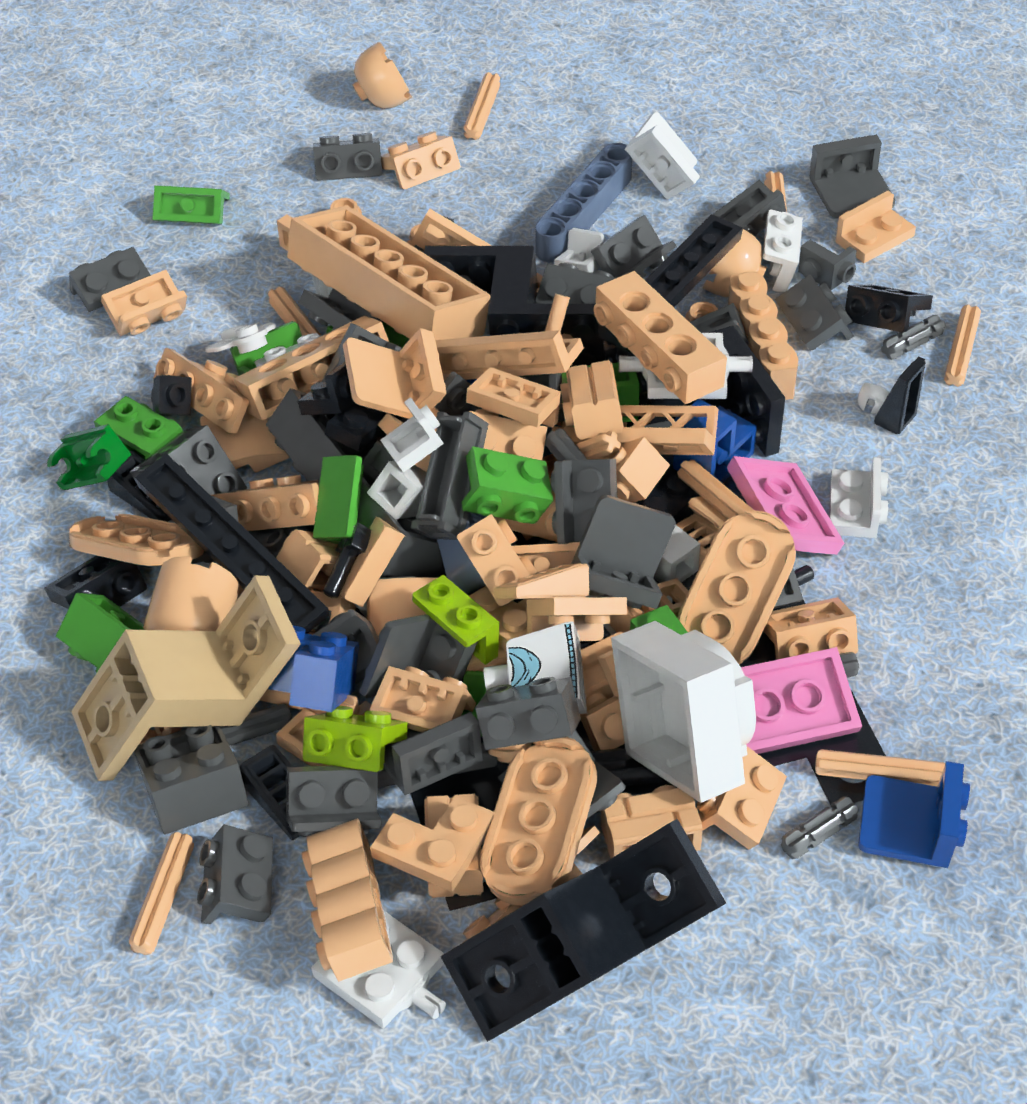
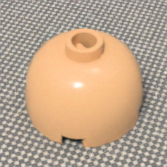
(379, 79)
(743, 257)

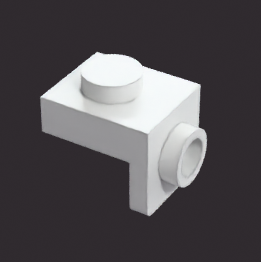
(579, 249)
(413, 438)

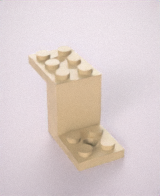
(184, 677)

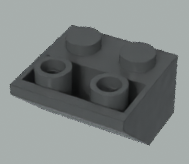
(190, 777)

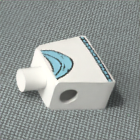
(540, 655)

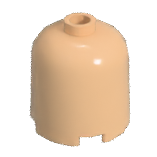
(190, 596)

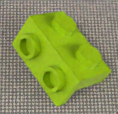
(460, 617)
(351, 739)

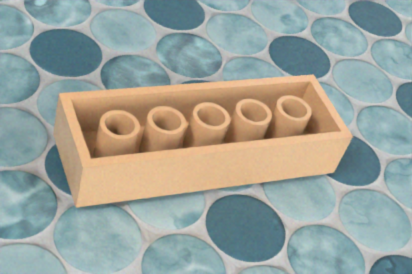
(386, 275)

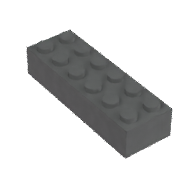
(307, 444)

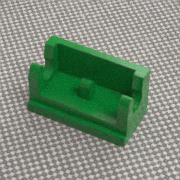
(89, 457)

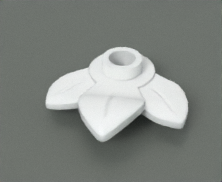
(244, 337)

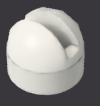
(873, 396)

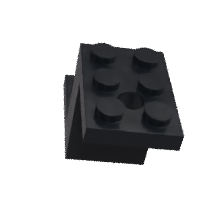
(511, 280)
(748, 394)
(582, 930)

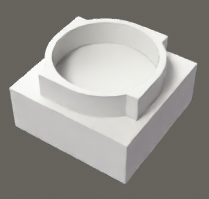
(684, 708)

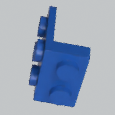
(915, 818)

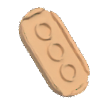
(132, 539)
(740, 581)
(538, 820)

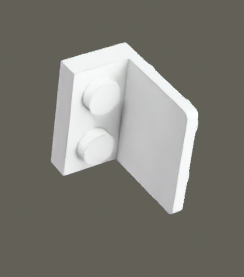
(663, 156)

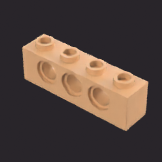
(660, 337)
(296, 370)

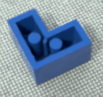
(733, 438)
(319, 671)

